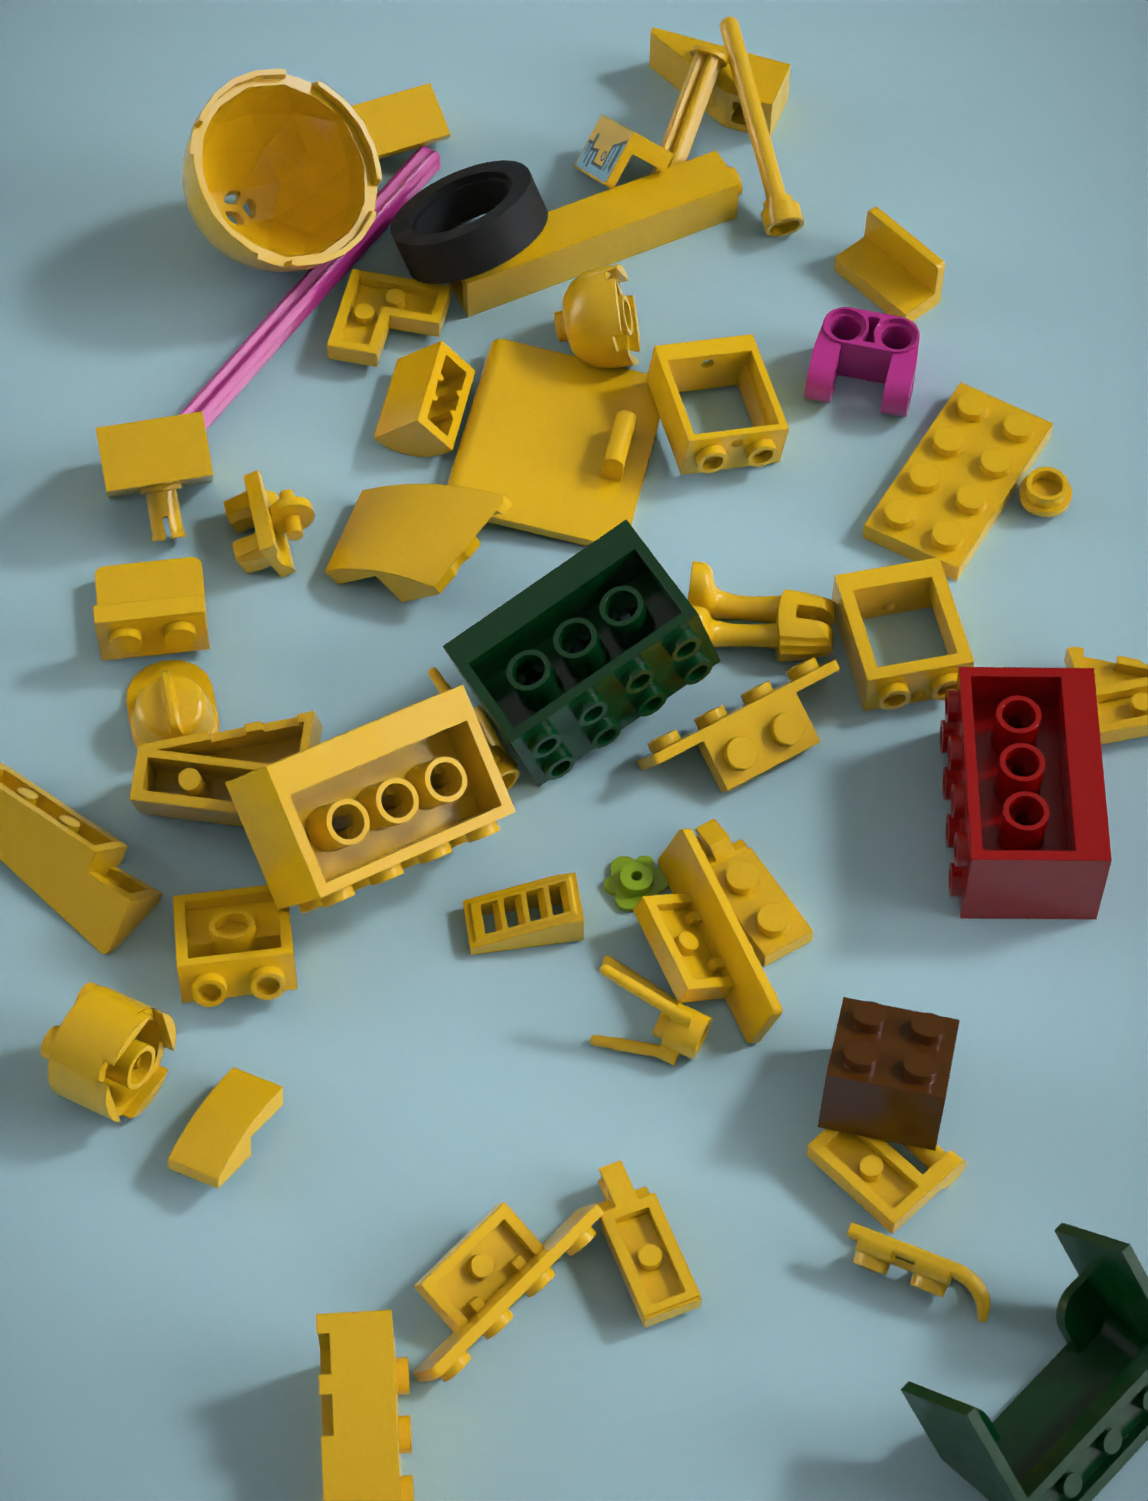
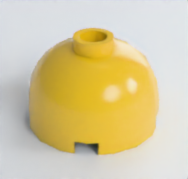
(600, 319)

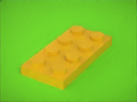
(958, 480)

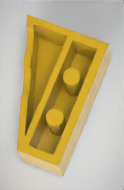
(189, 772)

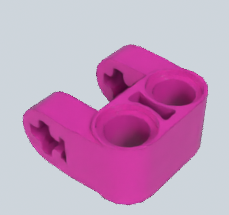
(865, 348)

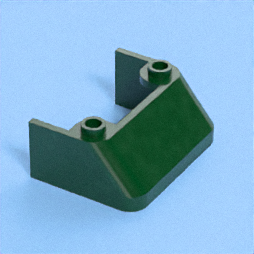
(1081, 1411)

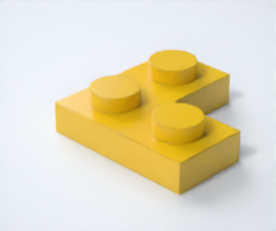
(380, 303)

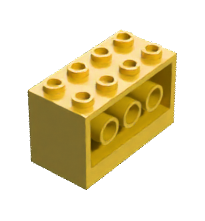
(372, 802)

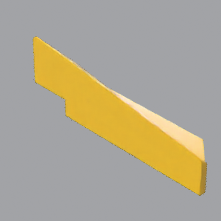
(70, 863)

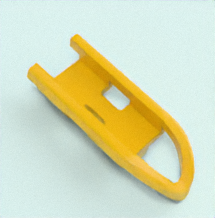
(929, 1270)

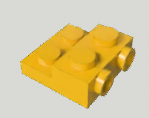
(232, 945)

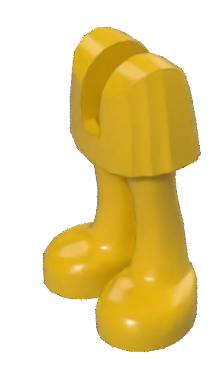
(796, 619)

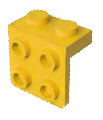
(150, 608)

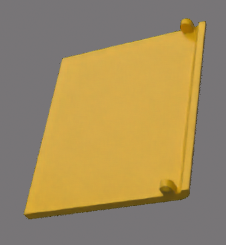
(557, 441)

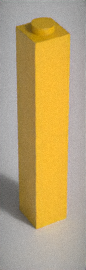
(611, 229)

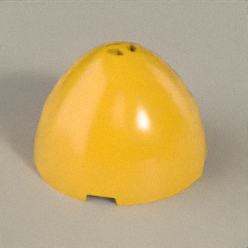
(295, 161)

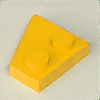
(1119, 692)

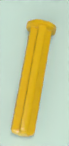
(692, 102)

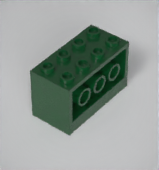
(583, 653)

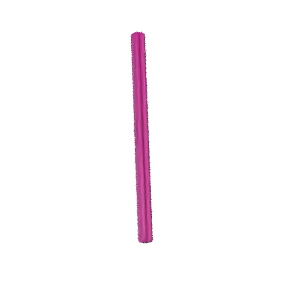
(308, 293)

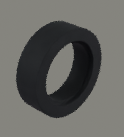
(510, 223)

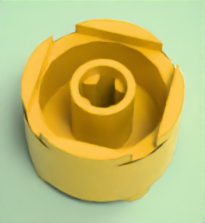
(109, 1052)

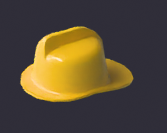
(170, 702)

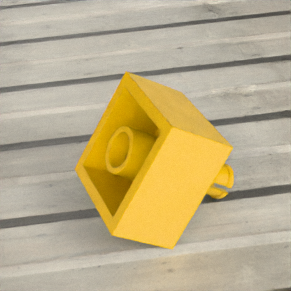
(156, 461)

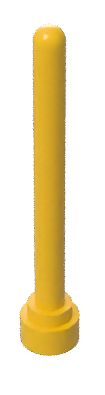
(780, 212)

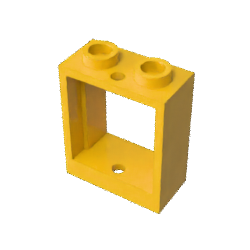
(730, 363)
(894, 591)

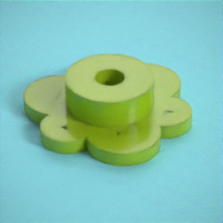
(623, 885)

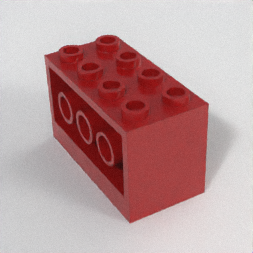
(1025, 793)

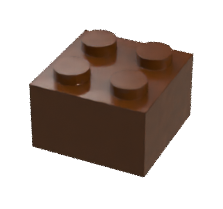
(888, 1073)

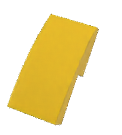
(222, 1127)

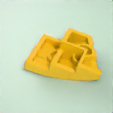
(413, 536)

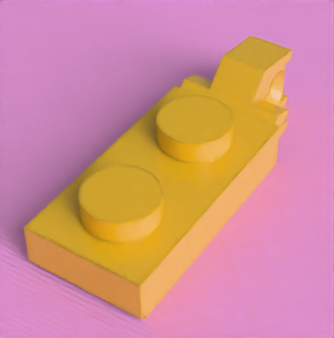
(756, 898)
(645, 1249)

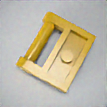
(881, 1176)

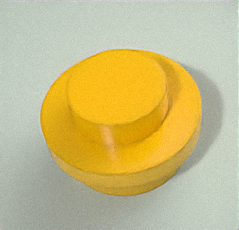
(1045, 492)

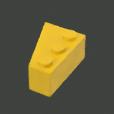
(361, 1408)

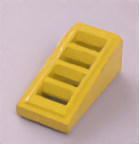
(540, 894)

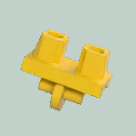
(274, 523)

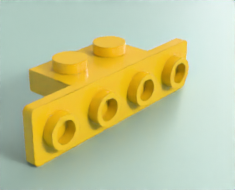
(754, 735)
(703, 941)
(487, 1275)

